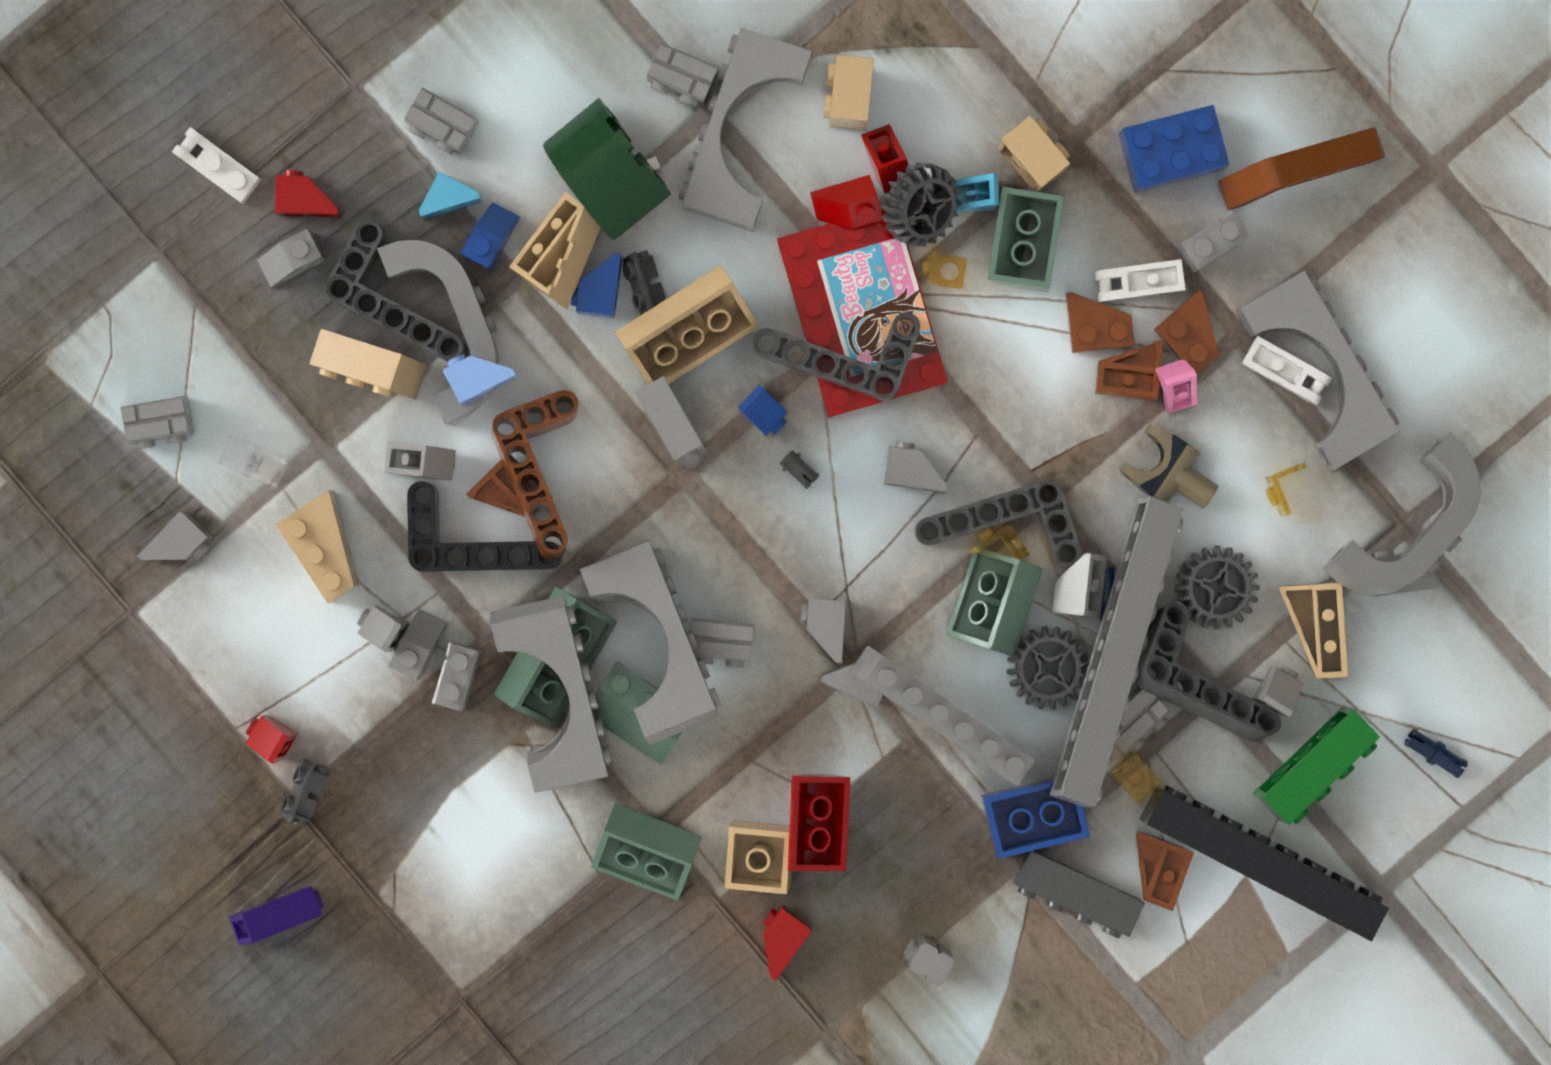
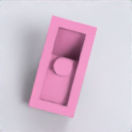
(1178, 385)

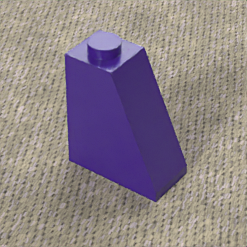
(276, 915)

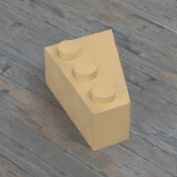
(558, 250)
(367, 364)
(321, 546)
(1320, 623)

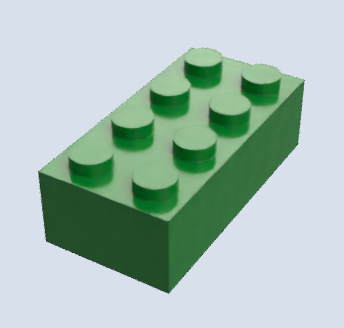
(1317, 765)

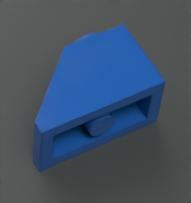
(490, 236)
(599, 289)
(763, 411)

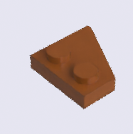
(1097, 325)
(1190, 333)
(1131, 373)
(498, 491)
(1161, 869)

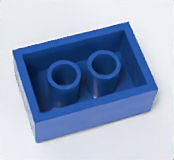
(1173, 148)
(1031, 819)

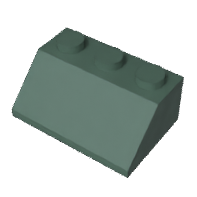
(1025, 239)
(994, 601)
(617, 699)
(646, 852)

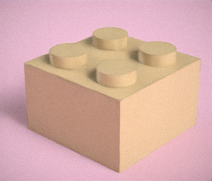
(851, 92)
(1034, 154)
(758, 857)

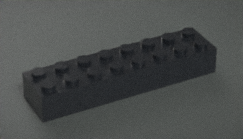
(1272, 867)

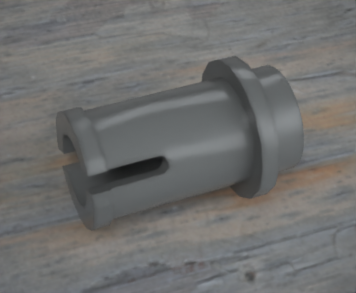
(799, 469)

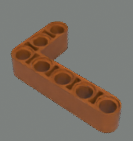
(1300, 167)
(529, 468)

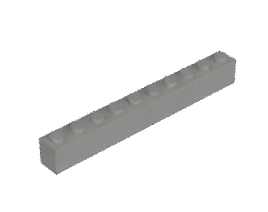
(1117, 652)

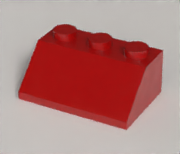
(818, 822)

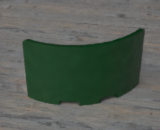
(603, 171)

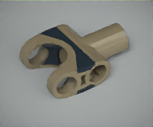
(1172, 472)

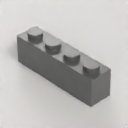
(1078, 892)

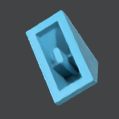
(978, 193)
(447, 196)

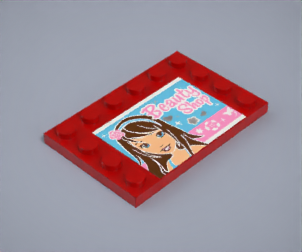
(847, 297)

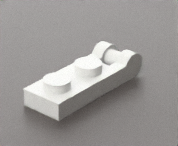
(217, 166)
(1141, 280)
(1285, 370)

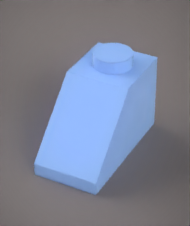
(475, 377)

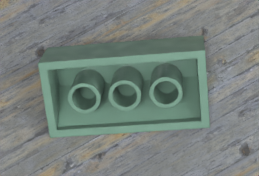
(534, 686)

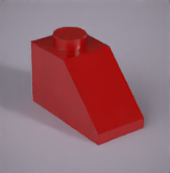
(885, 155)
(301, 197)
(848, 203)
(270, 738)
(783, 938)

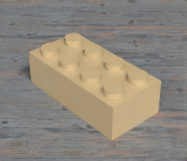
(687, 327)

